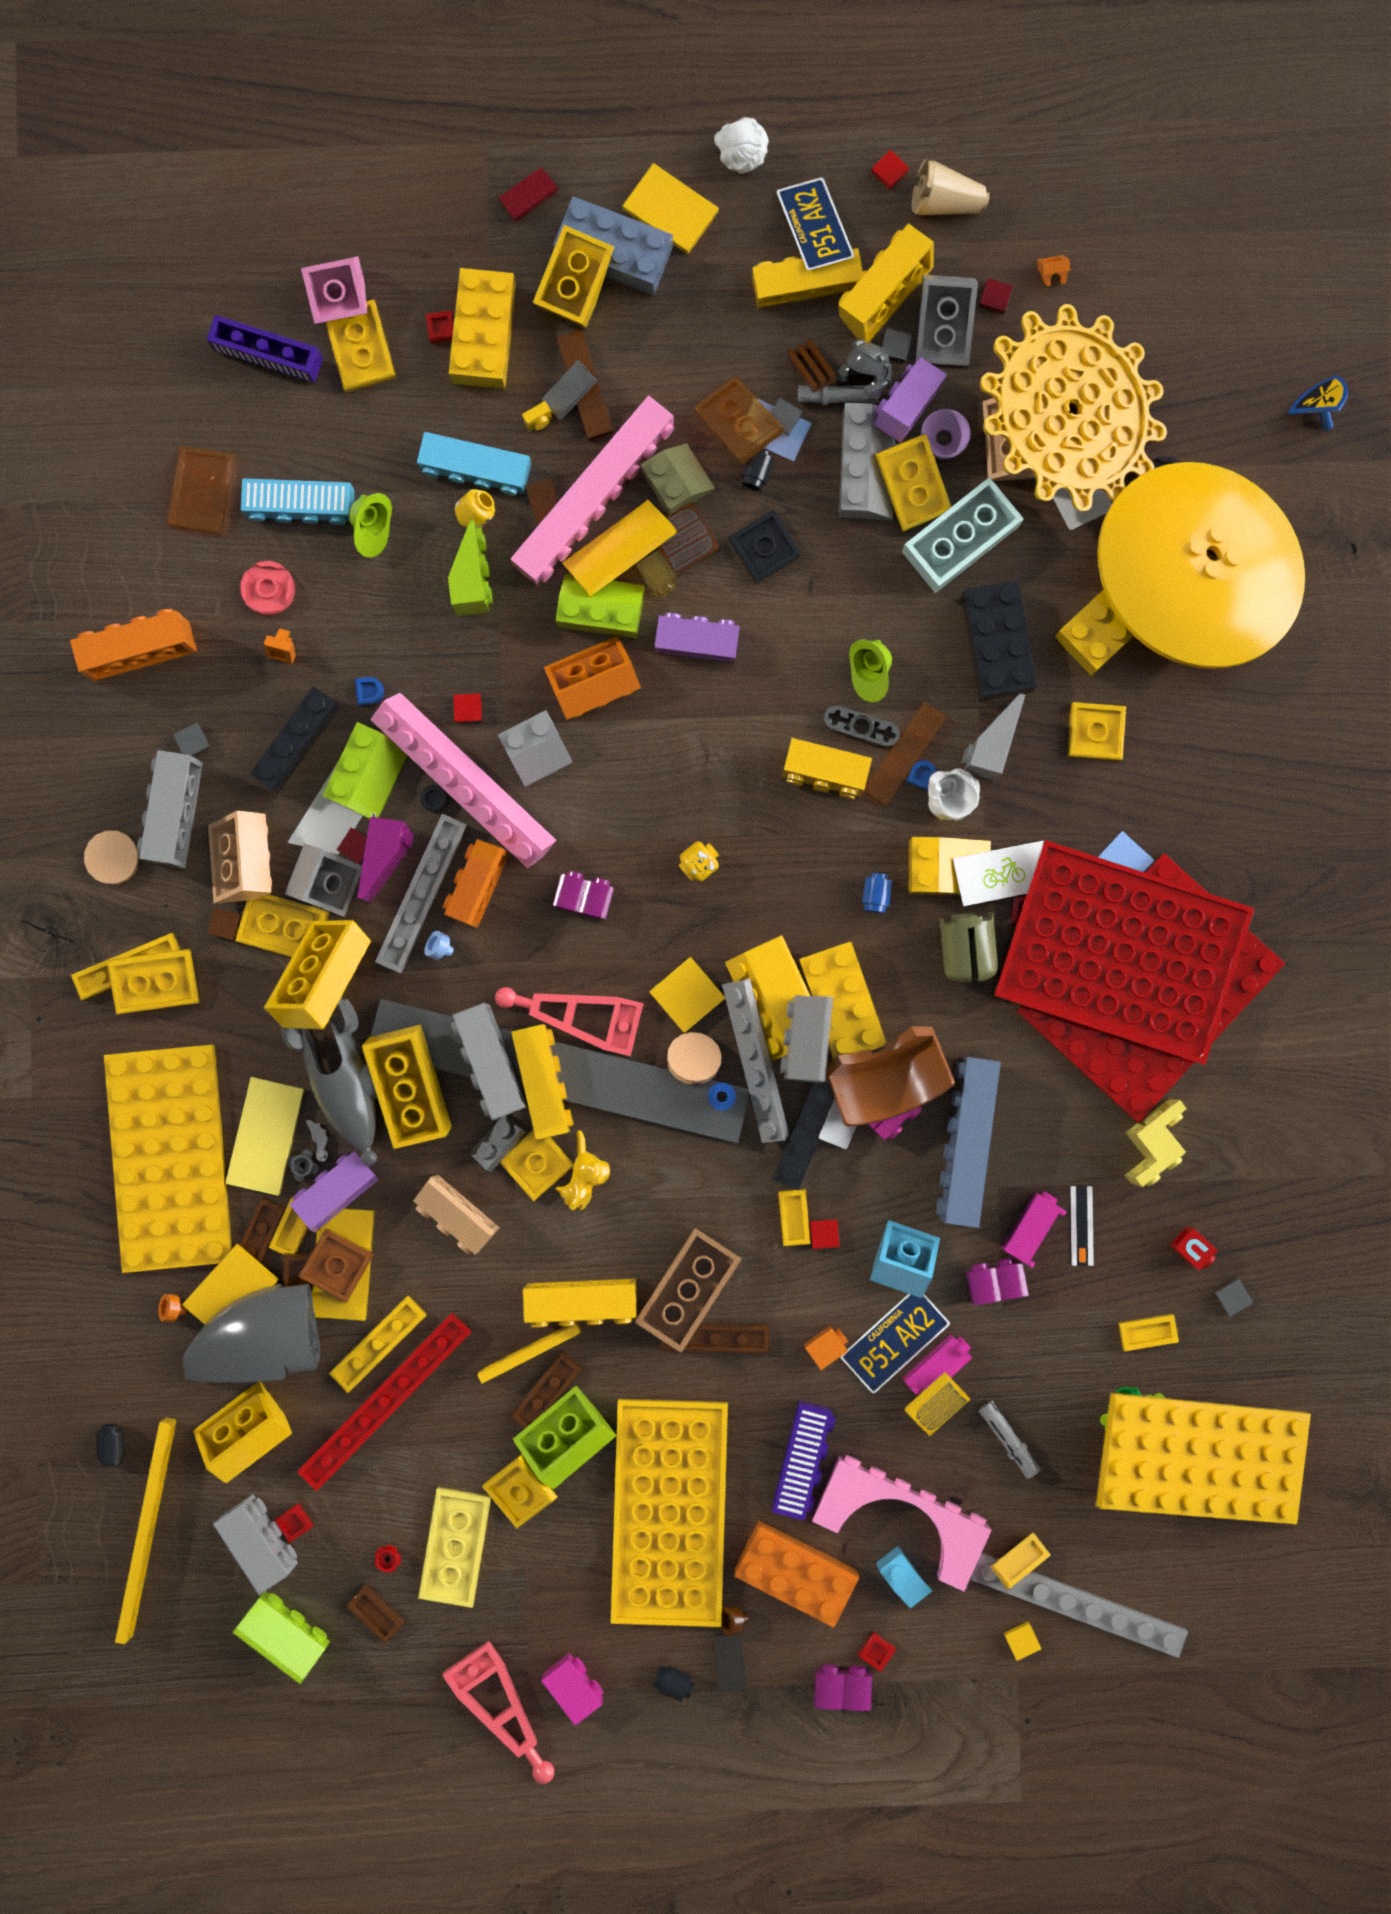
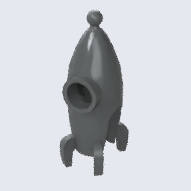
(347, 1094)

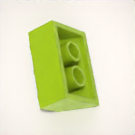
(609, 611)
(365, 772)
(564, 1438)
(282, 1636)

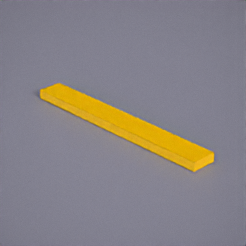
(146, 1530)

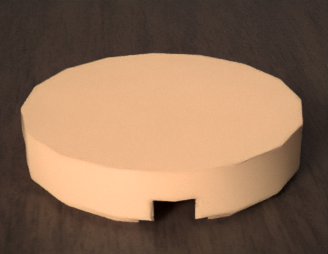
(111, 857)
(694, 1058)

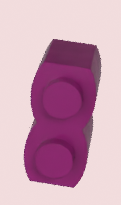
(583, 896)
(996, 1282)
(842, 1688)

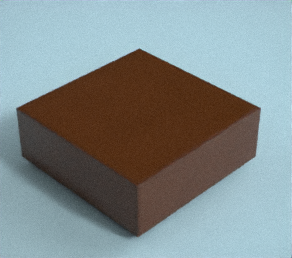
(224, 924)

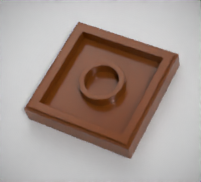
(336, 1265)

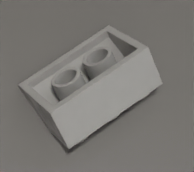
(807, 1038)

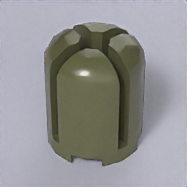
(956, 947)

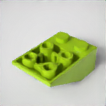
(466, 580)

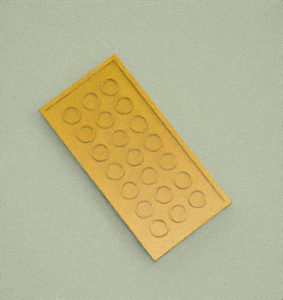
(168, 1158)
(1203, 1459)
(669, 1512)

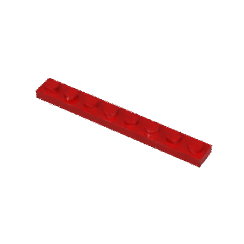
(384, 1401)

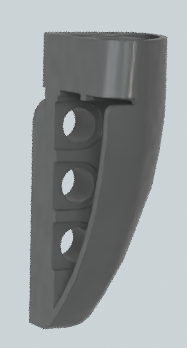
(257, 1338)

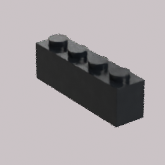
(295, 740)
(804, 1136)

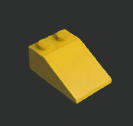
(574, 276)
(933, 865)

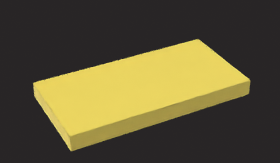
(265, 1136)
(454, 1547)

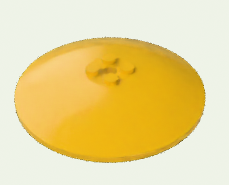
(1169, 588)

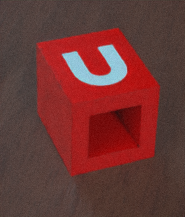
(1194, 1248)

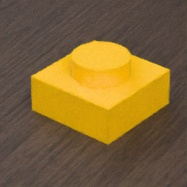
(537, 417)

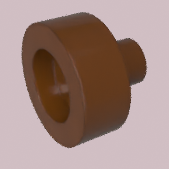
(733, 1620)

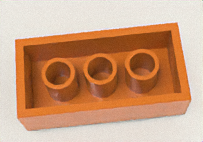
(133, 645)
(796, 1573)

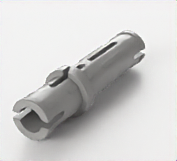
(834, 394)
(1016, 1449)

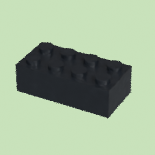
(998, 640)

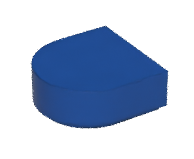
(369, 691)
(920, 774)

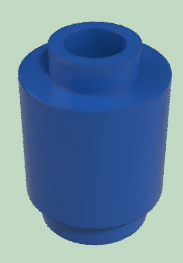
(876, 893)
(730, 1096)

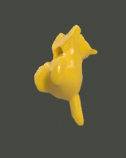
(587, 1172)

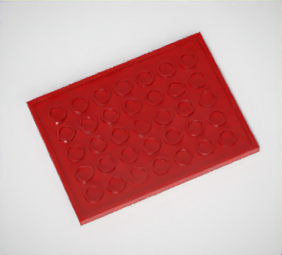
(1124, 952)
(1136, 1074)

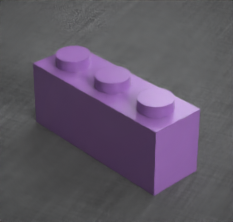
(909, 399)
(697, 638)
(333, 1191)

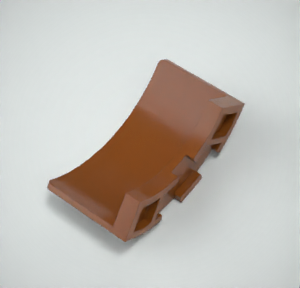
(891, 1080)

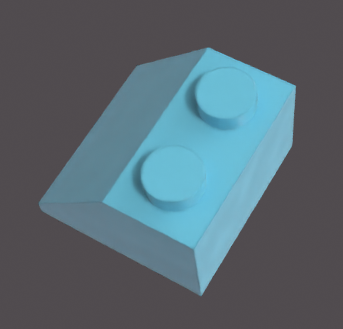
(905, 1259)

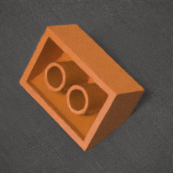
(592, 677)
(475, 883)

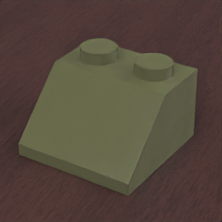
(676, 478)

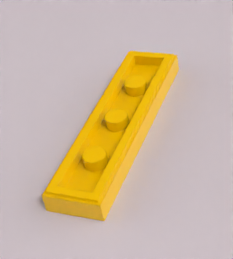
(96, 978)
(377, 1344)
(528, 1352)

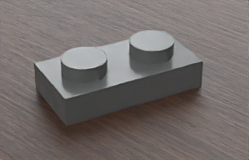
(497, 1142)

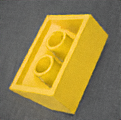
(241, 1433)

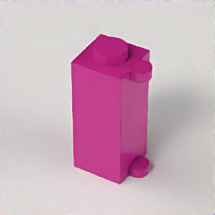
(1032, 1227)
(946, 1357)

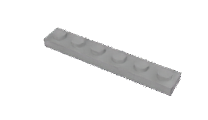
(421, 893)
(756, 1061)

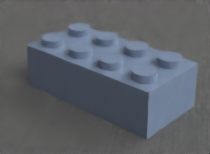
(638, 250)

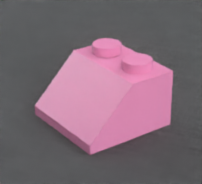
(335, 289)

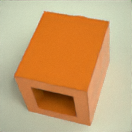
(826, 1346)

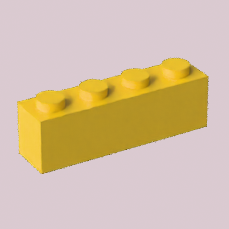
(793, 282)
(541, 1081)

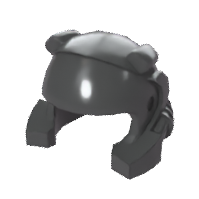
(869, 360)

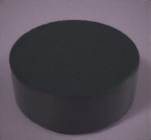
(434, 798)

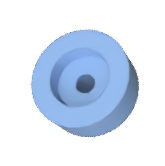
(438, 945)

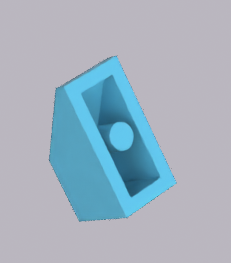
(903, 1577)

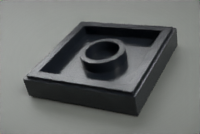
(764, 546)

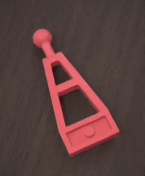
(622, 1026)
(474, 1670)

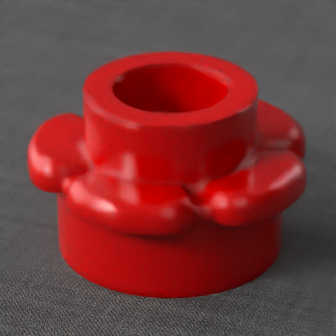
(387, 1566)

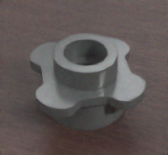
(295, 1164)

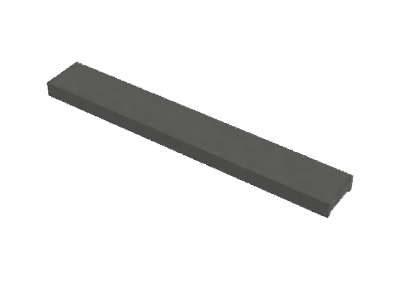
(589, 1077)

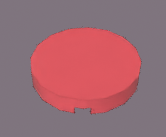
(267, 588)

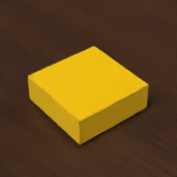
(1022, 1641)

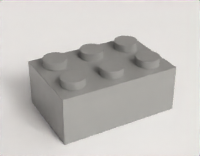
(256, 1543)

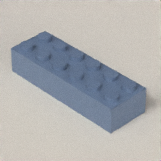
(969, 1141)

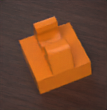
(1057, 264)
(280, 647)

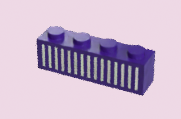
(265, 349)
(802, 1459)

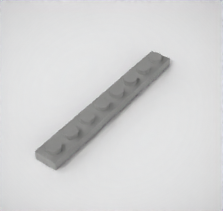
(1087, 1608)

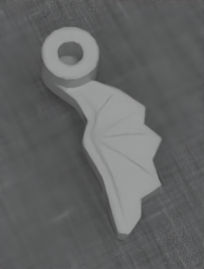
(319, 1137)

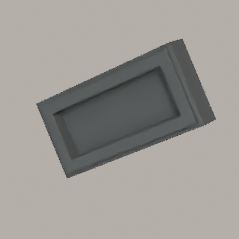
(569, 390)

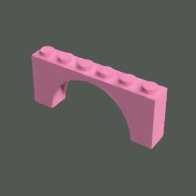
(853, 1486)

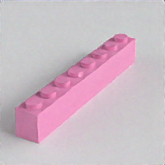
(593, 491)
(463, 780)

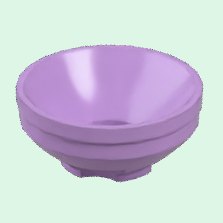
(951, 422)

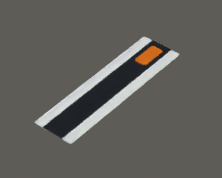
(1082, 1226)

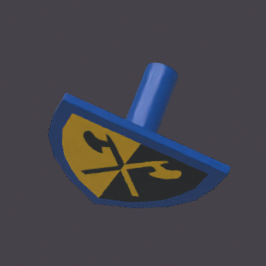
(1322, 399)

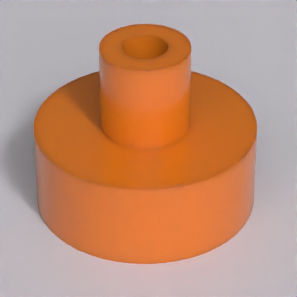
(170, 1308)

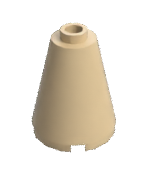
(946, 192)

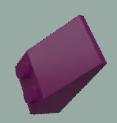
(384, 851)

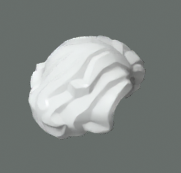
(742, 145)
(953, 794)

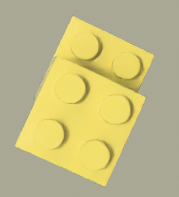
(1156, 1143)

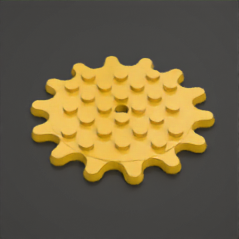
(1080, 368)

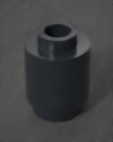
(757, 470)
(110, 1444)
(673, 1683)

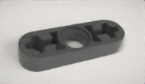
(883, 725)

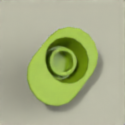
(371, 523)
(870, 669)

